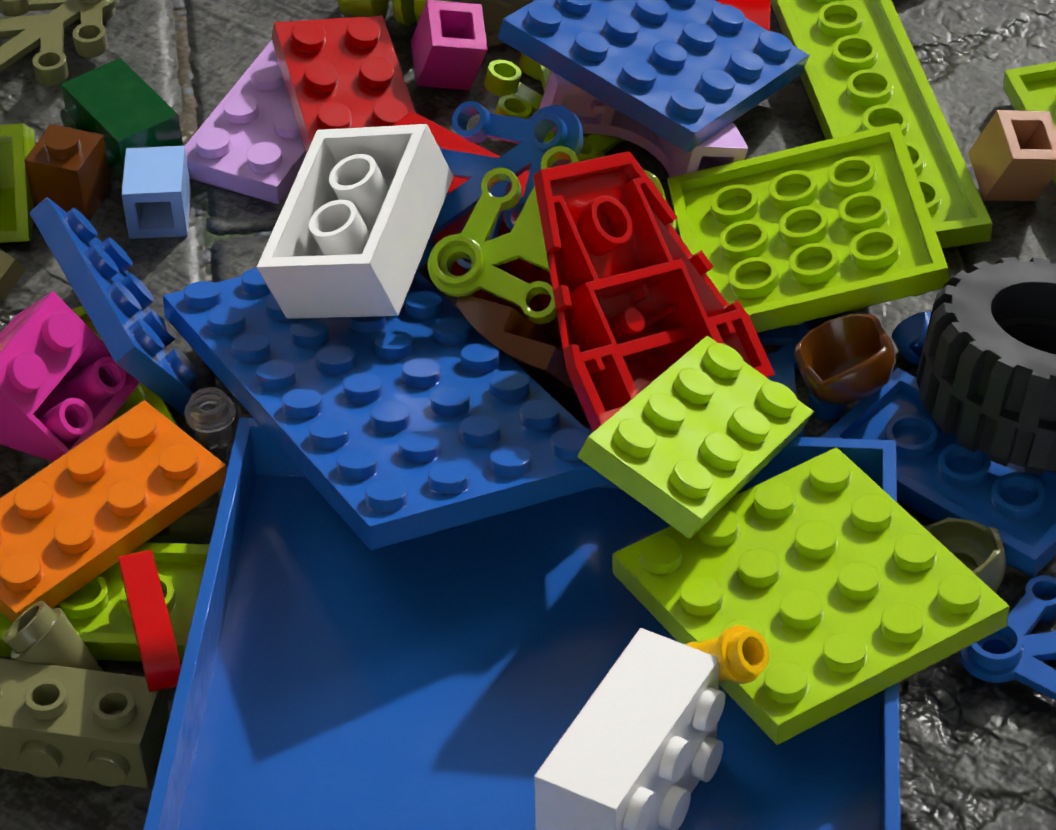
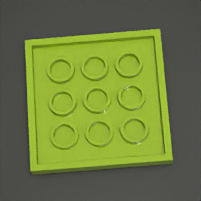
(813, 228)
(828, 578)

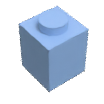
(156, 192)

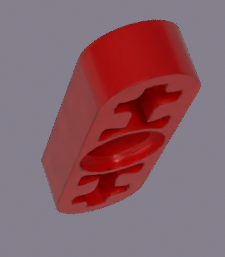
(150, 620)

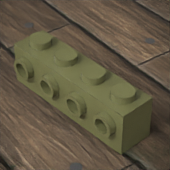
(80, 723)

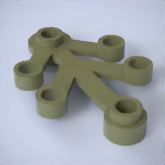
(48, 31)

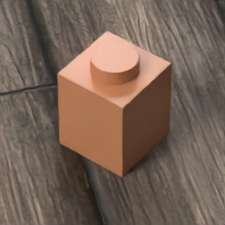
(1015, 155)

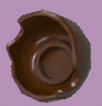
(846, 358)

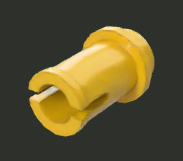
(739, 652)

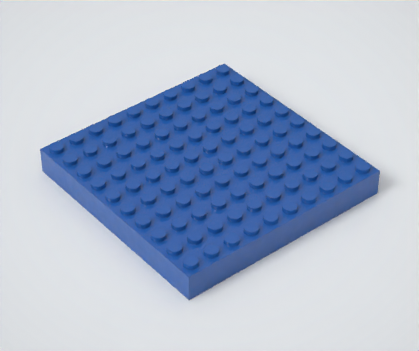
(451, 666)

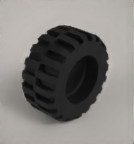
(993, 362)

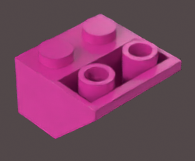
(56, 381)

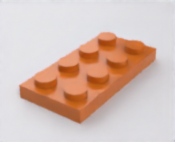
(99, 506)

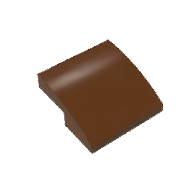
(519, 339)

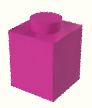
(448, 45)

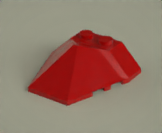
(627, 283)

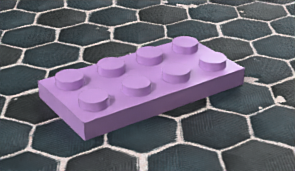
(251, 136)

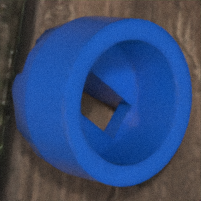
(910, 336)

